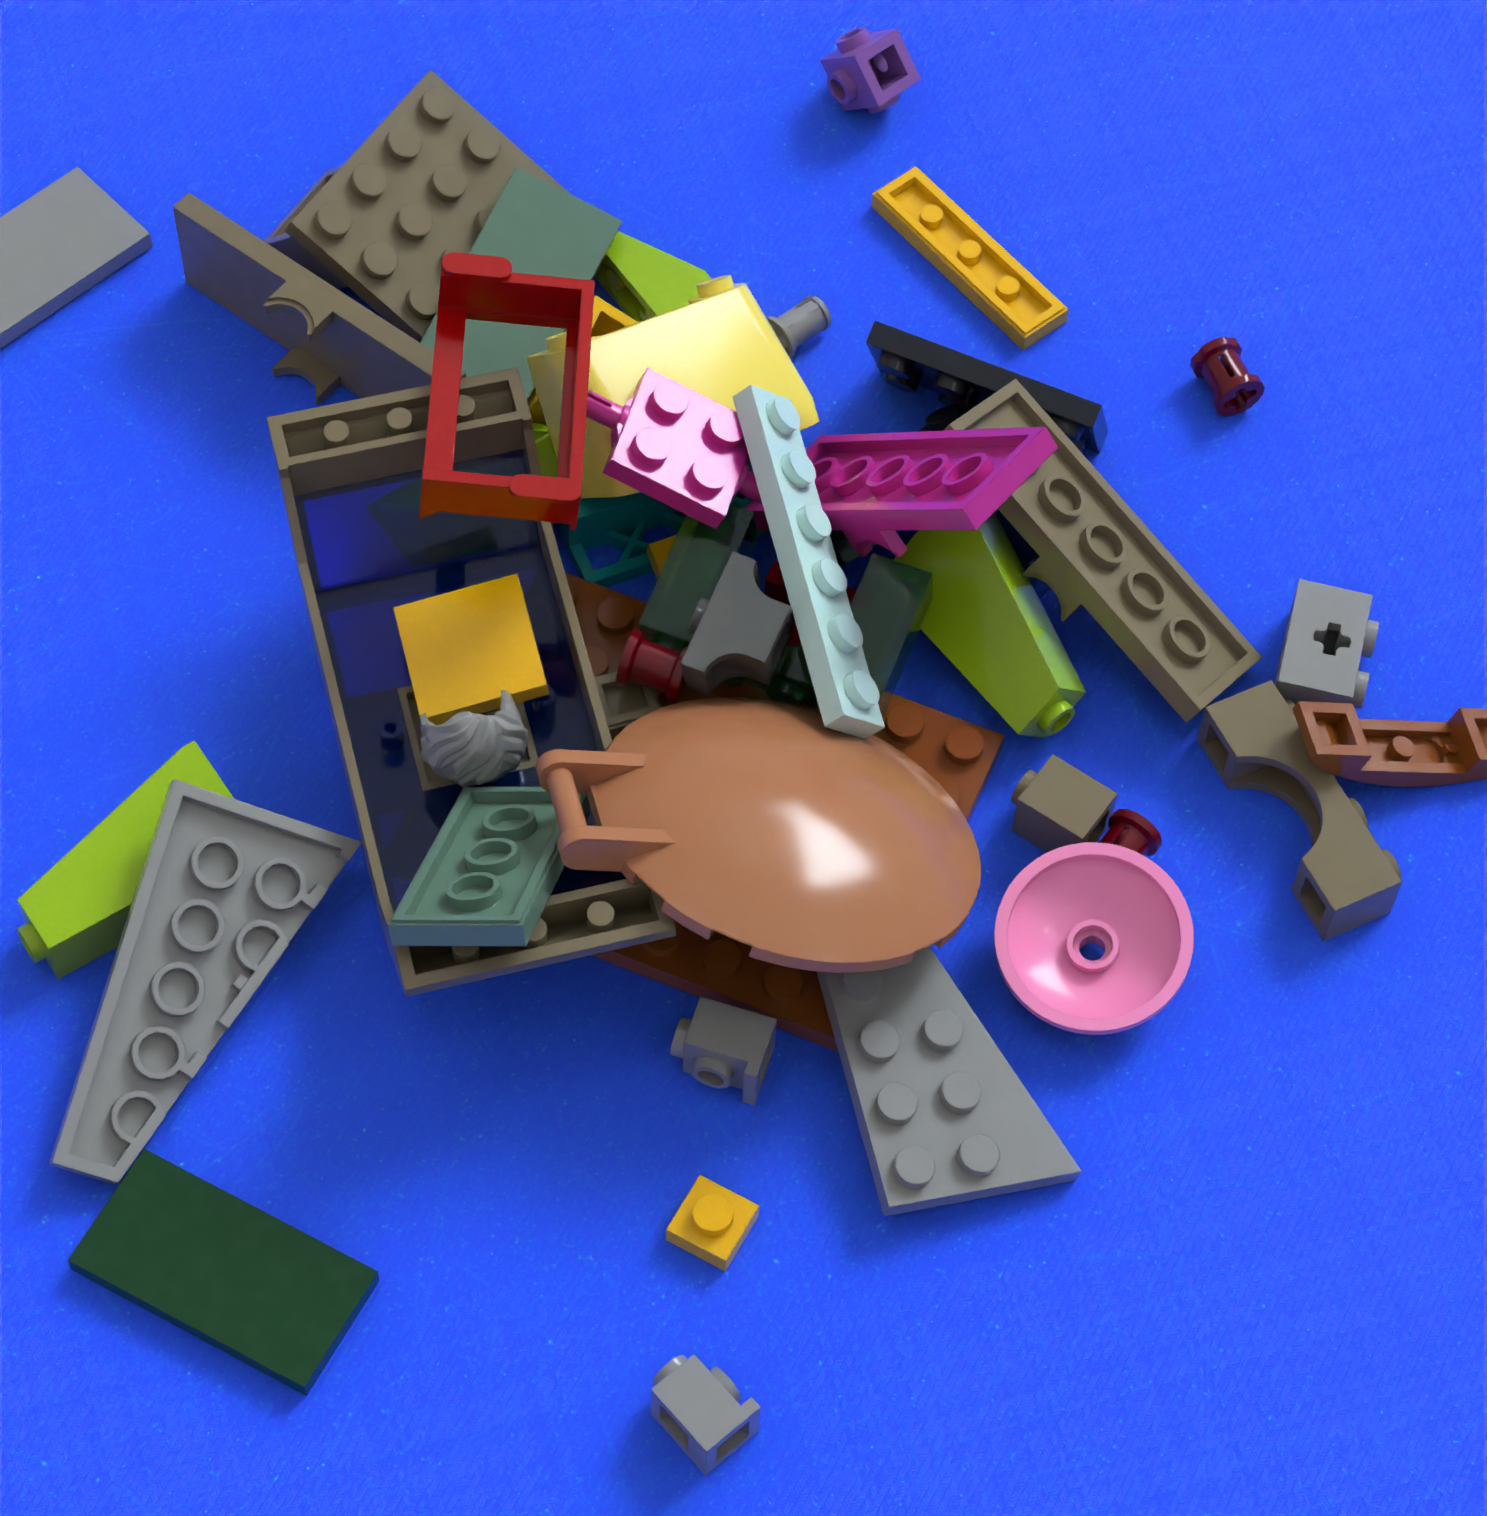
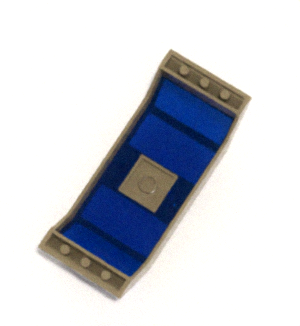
(360, 550)

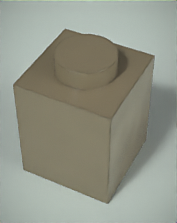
(1061, 806)

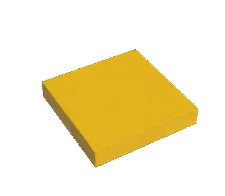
(470, 648)

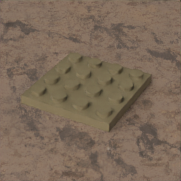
(409, 200)

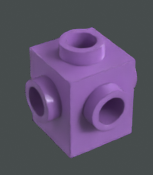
(869, 69)

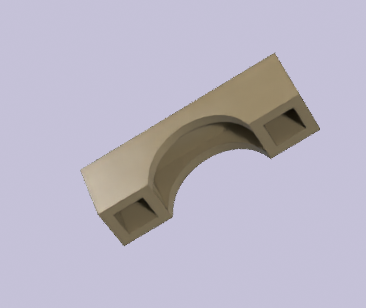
(1260, 747)

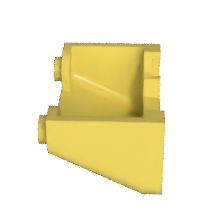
(709, 346)

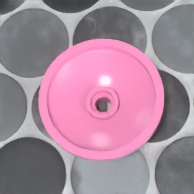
(1101, 899)

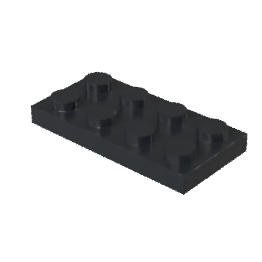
(969, 381)

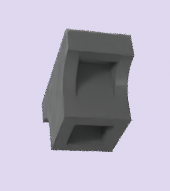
(736, 630)

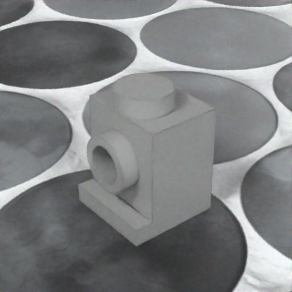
(726, 1046)
(702, 1411)

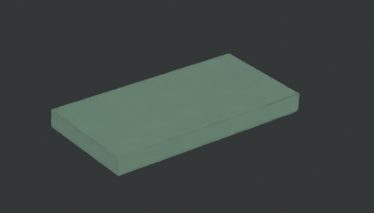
(540, 234)
(484, 871)

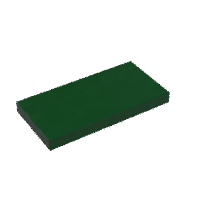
(224, 1271)

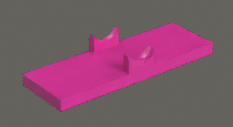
(918, 480)

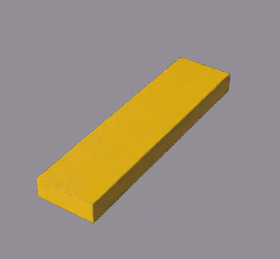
(969, 258)

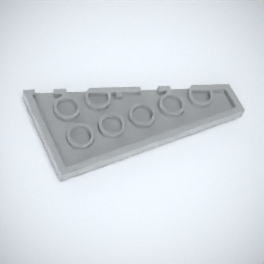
(200, 937)
(935, 1092)

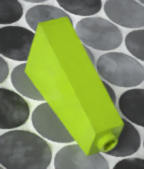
(995, 626)
(87, 895)

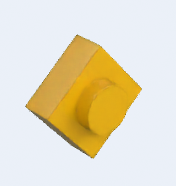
(712, 1223)

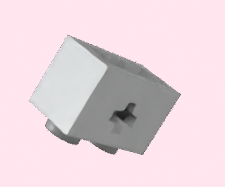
(1325, 644)

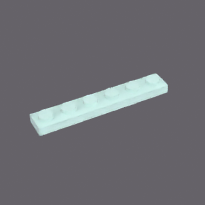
(809, 563)

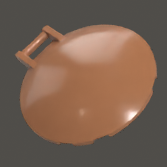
(772, 832)

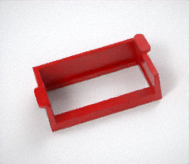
(489, 291)

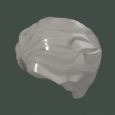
(475, 746)

